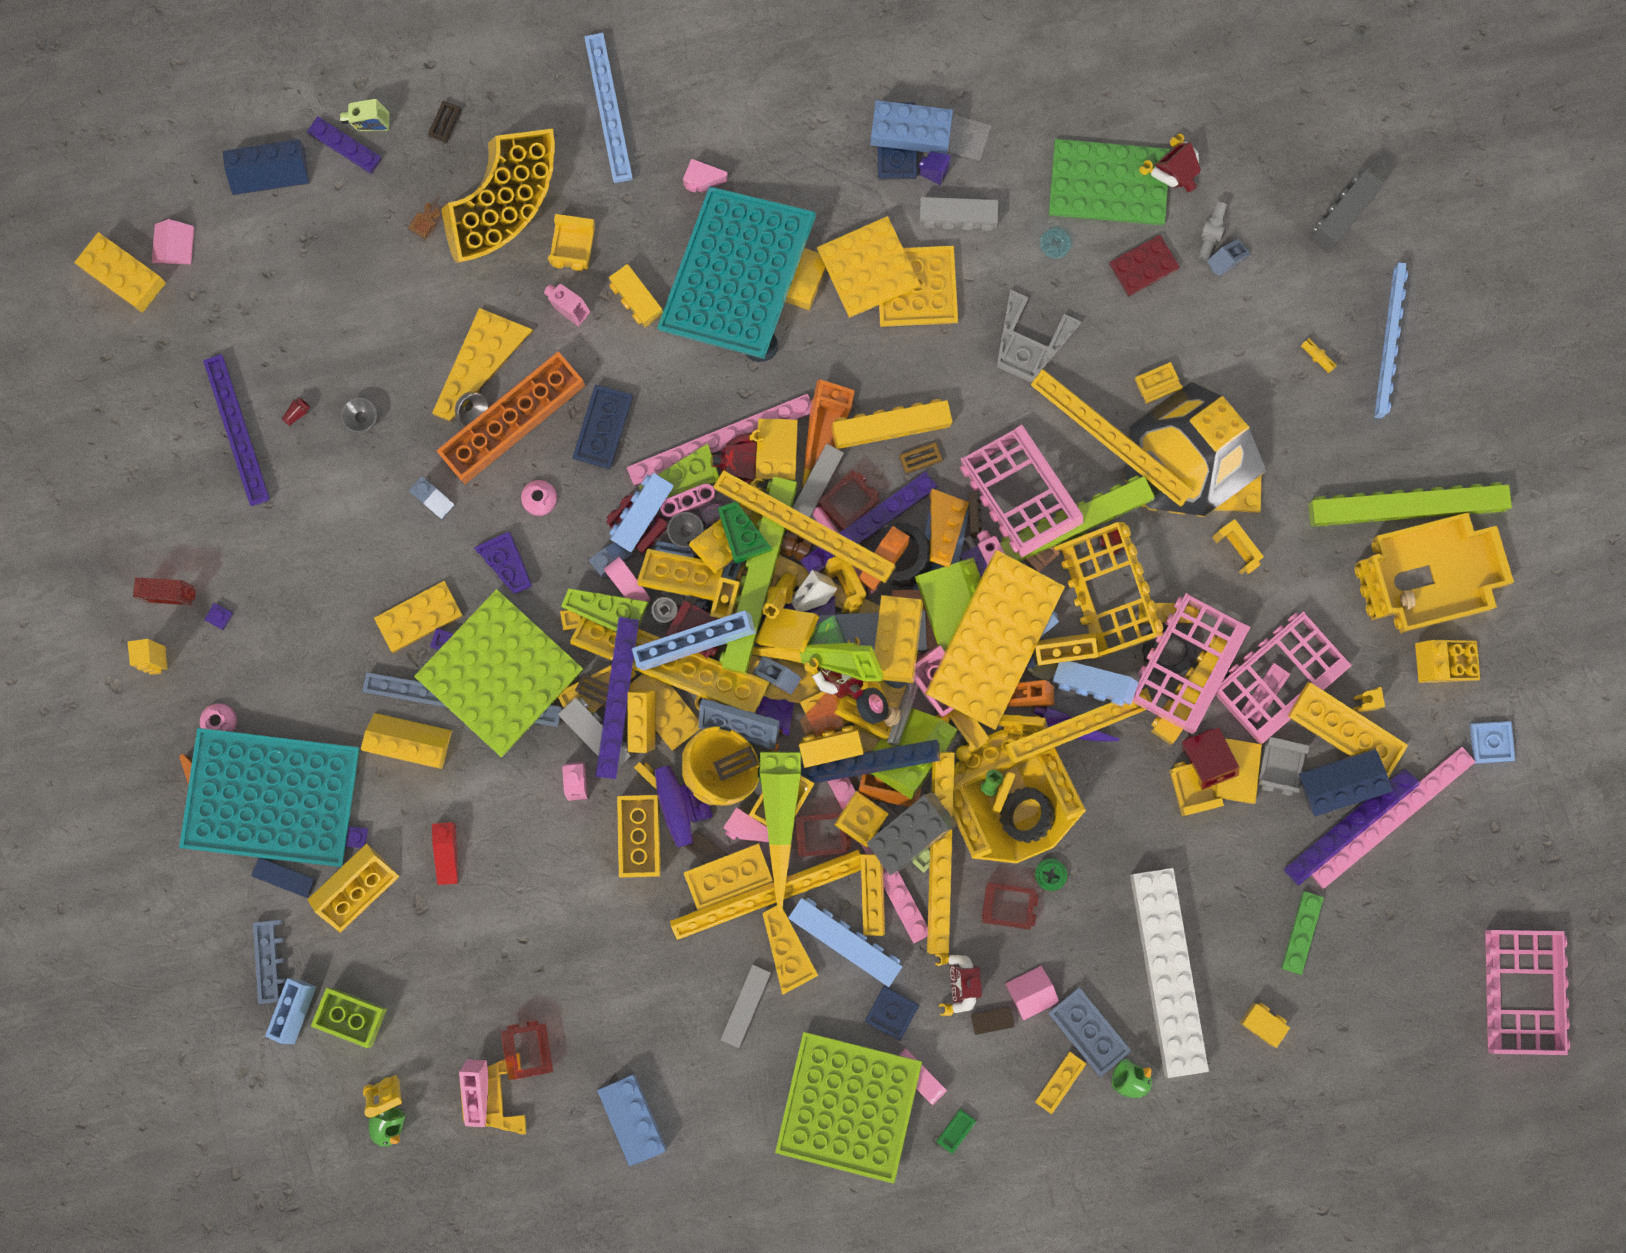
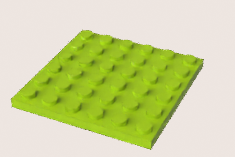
(499, 673)
(848, 1107)

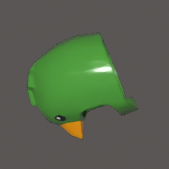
(1131, 1079)
(386, 1127)

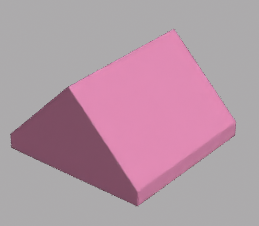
(172, 242)
(1032, 992)

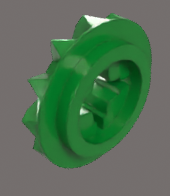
(1059, 870)

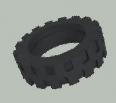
(1186, 662)
(1042, 826)

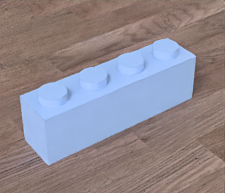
(641, 511)
(1096, 682)

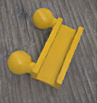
(970, 729)

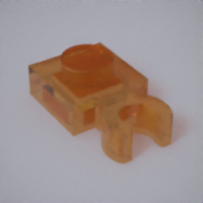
(423, 223)

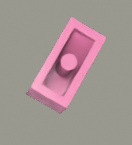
(701, 176)

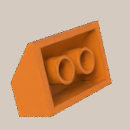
(876, 789)

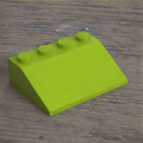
(947, 595)
(918, 728)

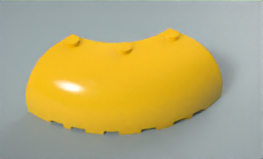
(506, 197)

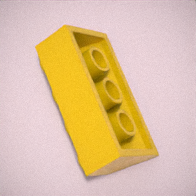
(406, 740)
(352, 888)

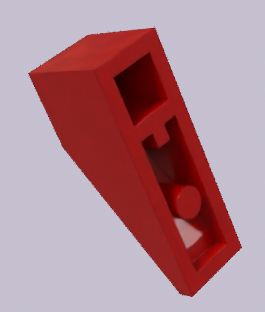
(445, 852)

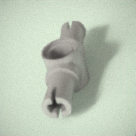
(1212, 231)

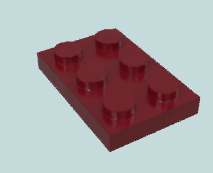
(1144, 265)

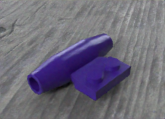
(679, 806)

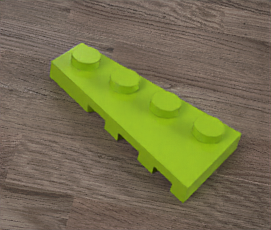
(690, 471)
(603, 608)

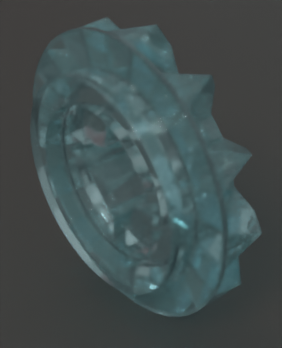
(1053, 251)

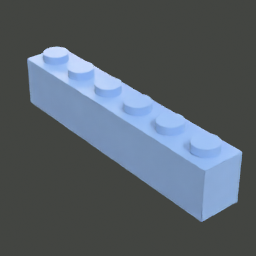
(693, 640)
(845, 942)

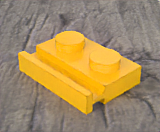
(1158, 383)

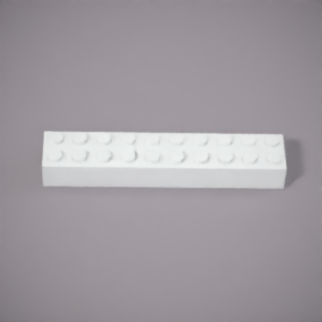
(1169, 973)

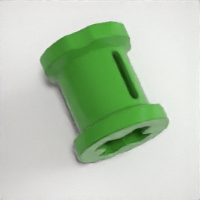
(993, 780)

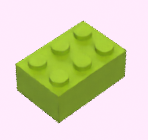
(349, 1017)

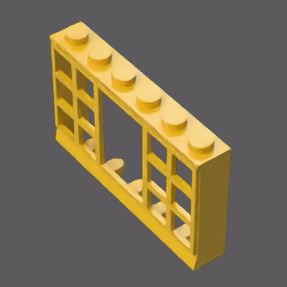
(1084, 598)

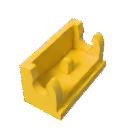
(1372, 700)

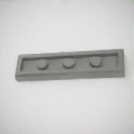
(817, 480)
(745, 1006)

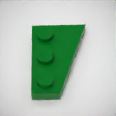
(741, 533)

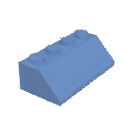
(632, 1120)

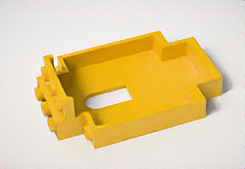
(1461, 562)

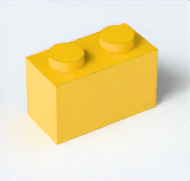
(1264, 1024)

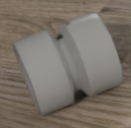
(664, 611)

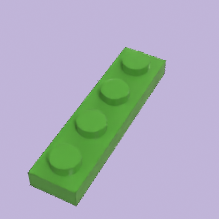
(1302, 933)

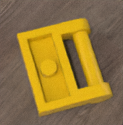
(388, 1093)

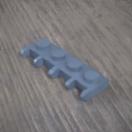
(267, 961)

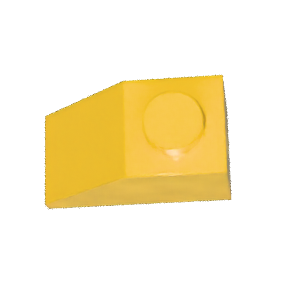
(725, 598)

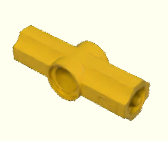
(779, 595)

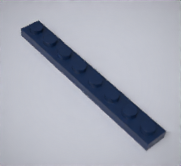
(874, 762)

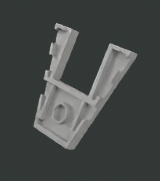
(1023, 355)

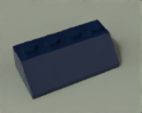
(266, 167)
(1345, 782)

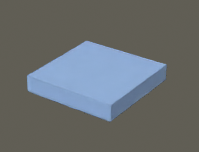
(1492, 742)

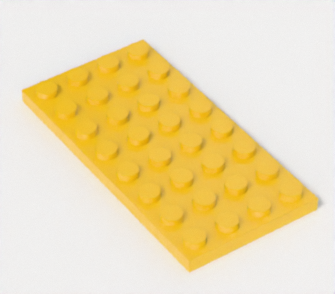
(995, 639)

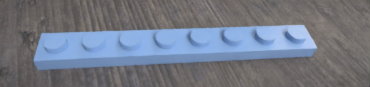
(608, 108)
(1390, 348)

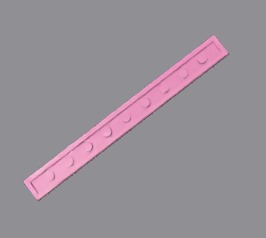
(794, 410)
(1428, 788)
(892, 884)

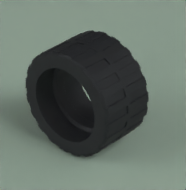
(923, 563)

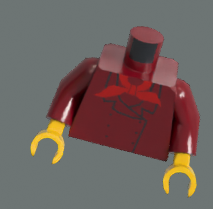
(740, 458)

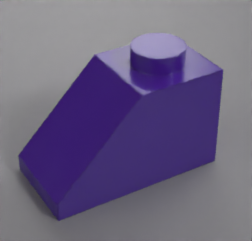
(935, 167)

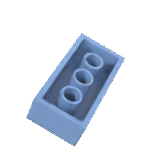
(911, 127)

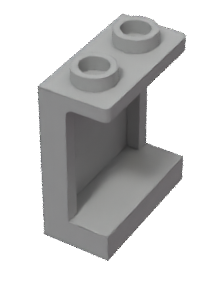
(1281, 765)

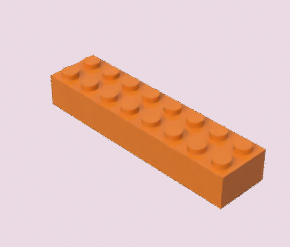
(511, 418)

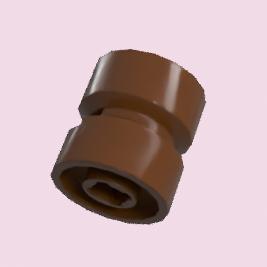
(795, 546)

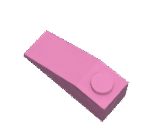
(745, 827)
(474, 1092)

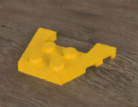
(495, 1112)

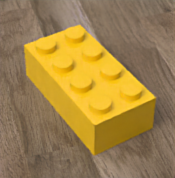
(120, 272)
(898, 637)
(639, 836)

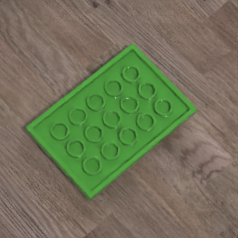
(1106, 183)

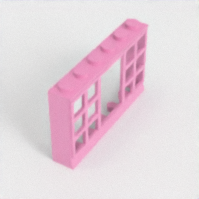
(1055, 487)
(1215, 678)
(1321, 682)
(1560, 1001)

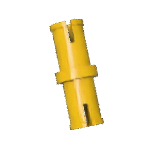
(1318, 355)

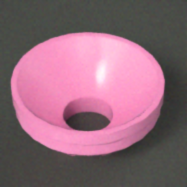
(543, 506)
(227, 716)

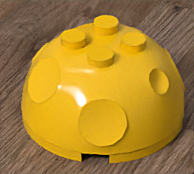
(702, 775)

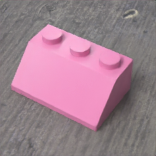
(925, 669)

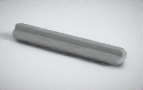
(905, 708)

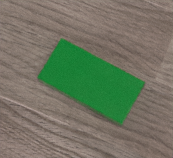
(956, 1131)

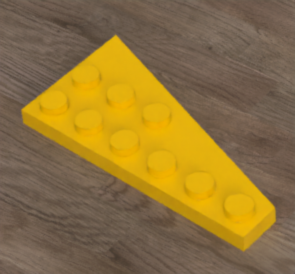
(481, 356)

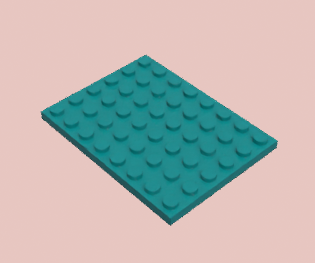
(736, 272)
(269, 797)

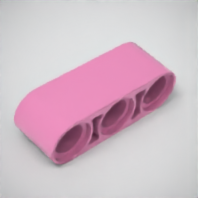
(694, 493)
(625, 581)
(927, 1084)

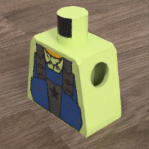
(366, 116)

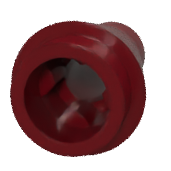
(296, 410)

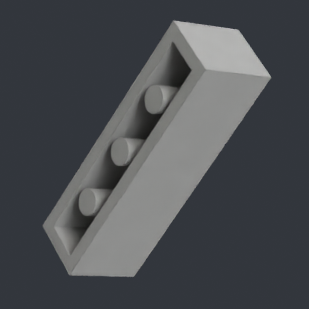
(958, 213)
(588, 726)

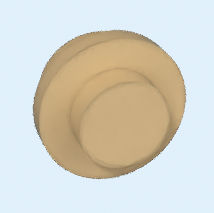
(1407, 599)
(893, 717)

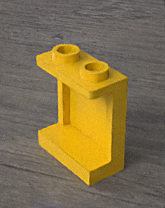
(572, 242)
(1242, 544)
(849, 581)
(1188, 792)

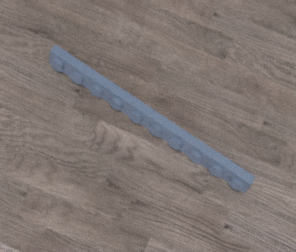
(417, 692)

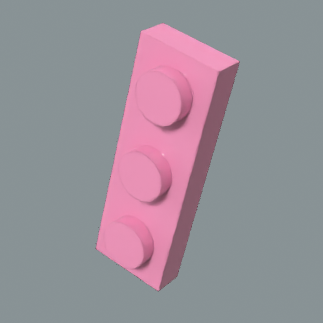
(1275, 679)

